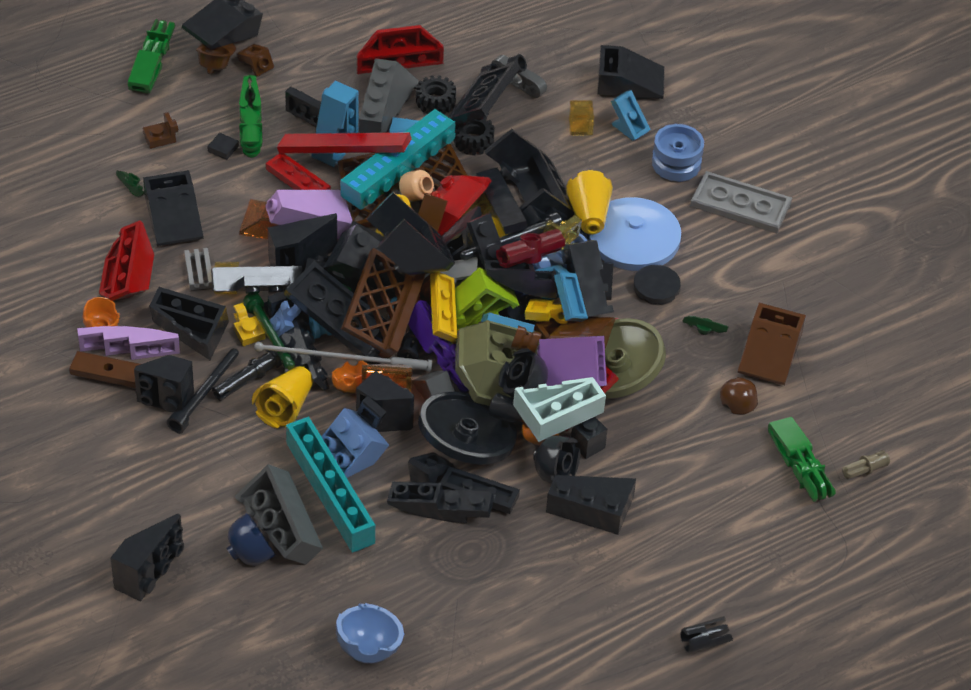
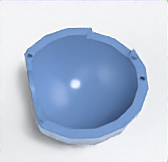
(369, 633)

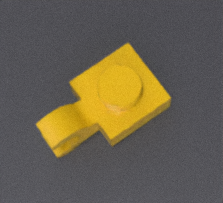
(543, 310)
(246, 328)

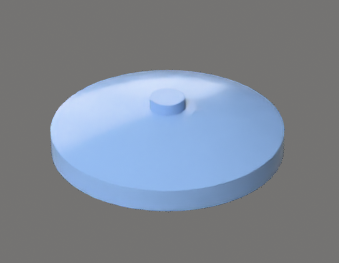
(638, 234)

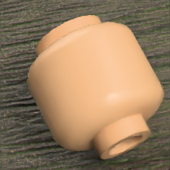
(415, 185)

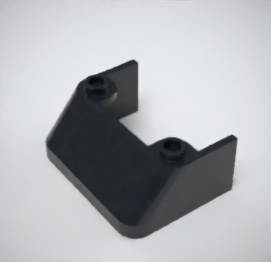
(531, 172)
(409, 239)

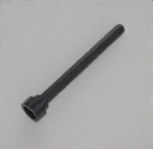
(515, 236)
(180, 420)

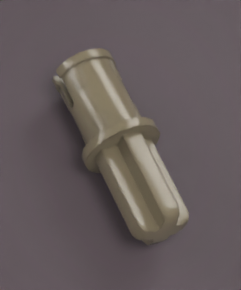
(866, 464)

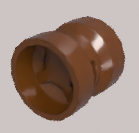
(525, 340)

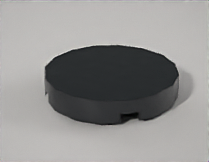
(657, 284)

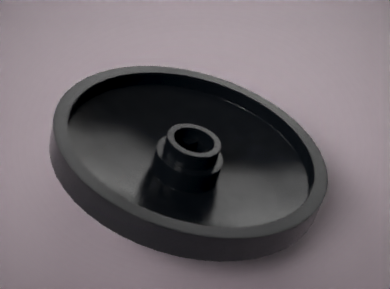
(465, 429)

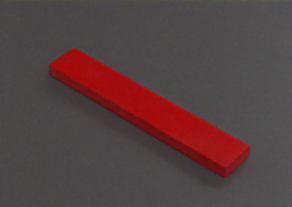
(345, 143)

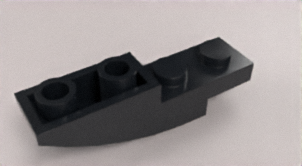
(433, 502)

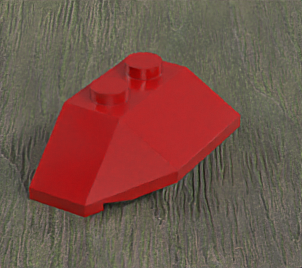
(407, 45)
(461, 193)
(128, 264)

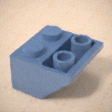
(354, 442)

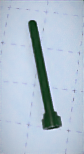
(254, 304)

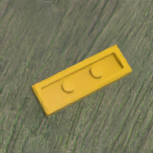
(443, 306)

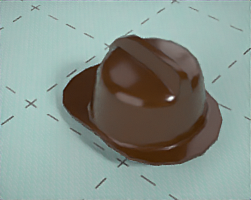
(215, 58)

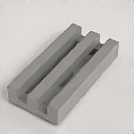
(197, 256)

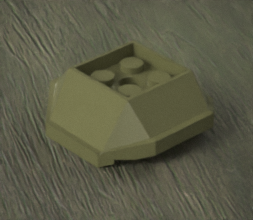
(480, 357)

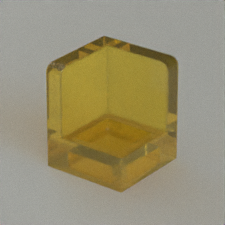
(581, 117)

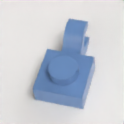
(283, 318)

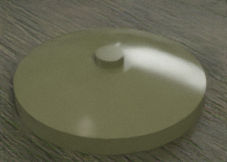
(634, 355)

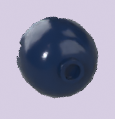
(248, 542)

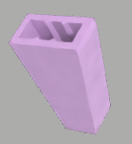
(298, 205)

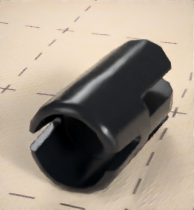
(705, 635)

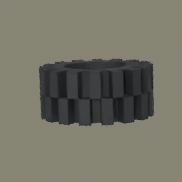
(436, 86)
(474, 143)

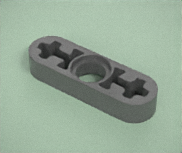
(530, 83)

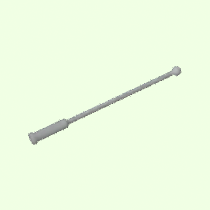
(417, 364)

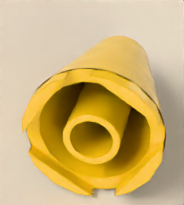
(590, 199)
(283, 397)

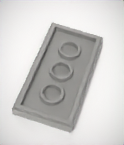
(741, 202)

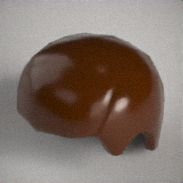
(739, 395)

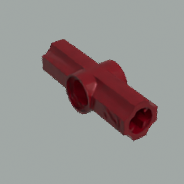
(530, 248)

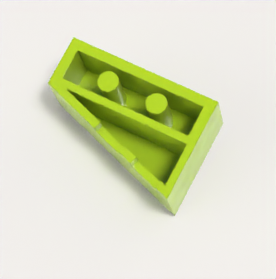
(479, 296)

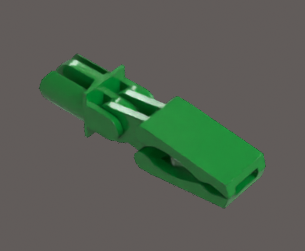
(148, 60)
(250, 126)
(798, 454)

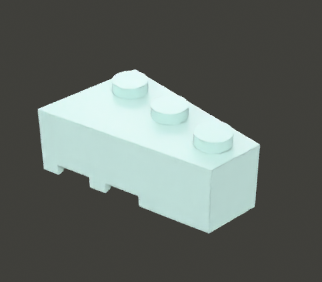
(559, 407)

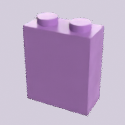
(574, 359)

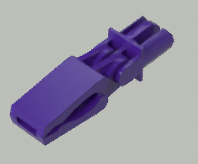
(421, 325)

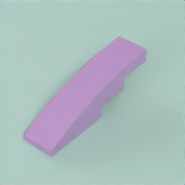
(125, 339)

